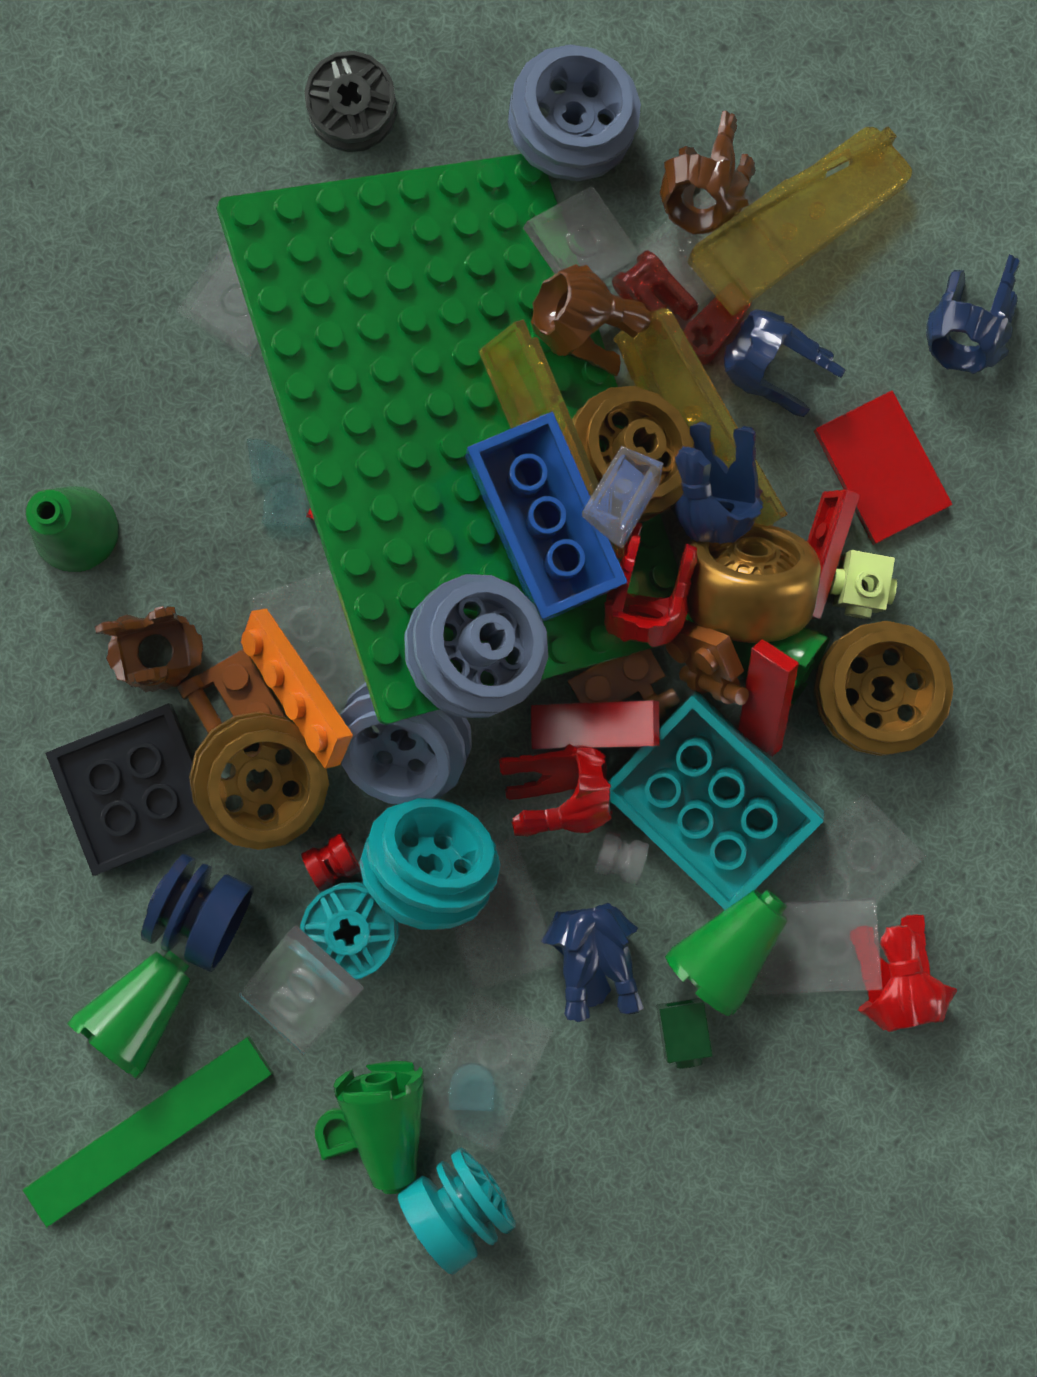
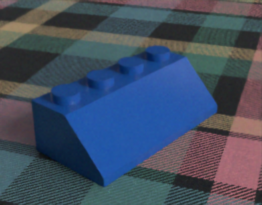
(538, 510)

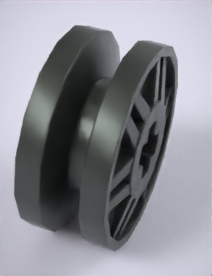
(344, 77)

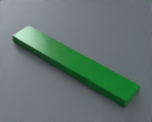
(147, 1131)

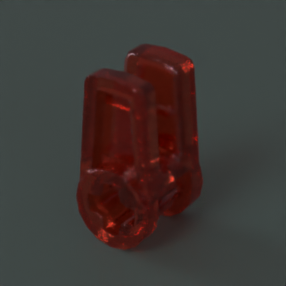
(652, 279)
(716, 326)

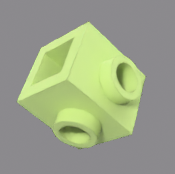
(876, 575)

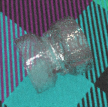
(621, 858)

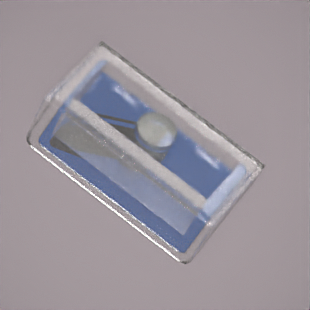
(623, 495)

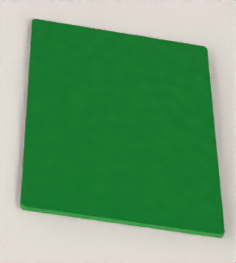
(372, 344)

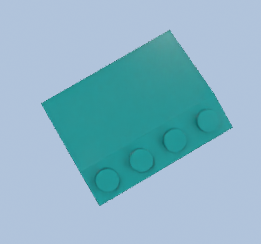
(714, 802)

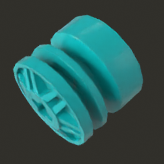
(352, 902)
(451, 1214)

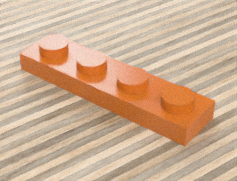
(296, 688)

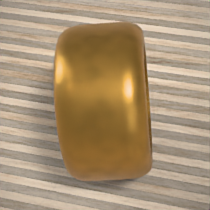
(756, 585)

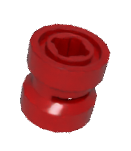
(330, 862)

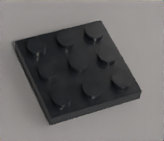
(128, 789)

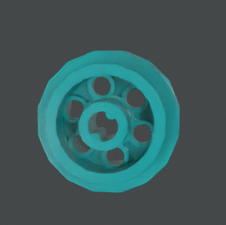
(429, 864)

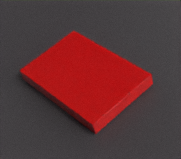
(885, 464)

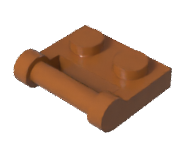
(239, 686)

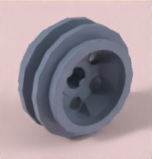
(588, 146)
(503, 619)
(406, 757)

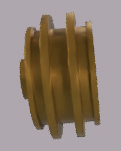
(650, 428)
(915, 655)
(290, 814)

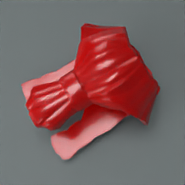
(646, 617)
(563, 770)
(908, 990)

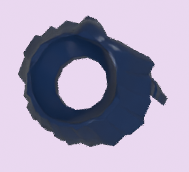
(988, 328)
(757, 347)
(718, 500)
(592, 947)

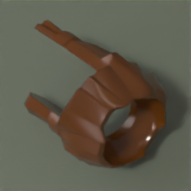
(714, 175)
(578, 304)
(128, 635)

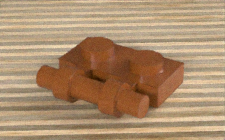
(710, 663)
(621, 679)

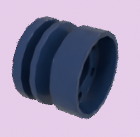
(191, 909)

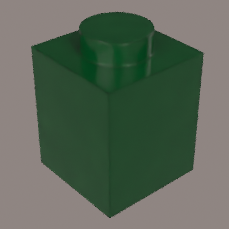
(684, 1032)

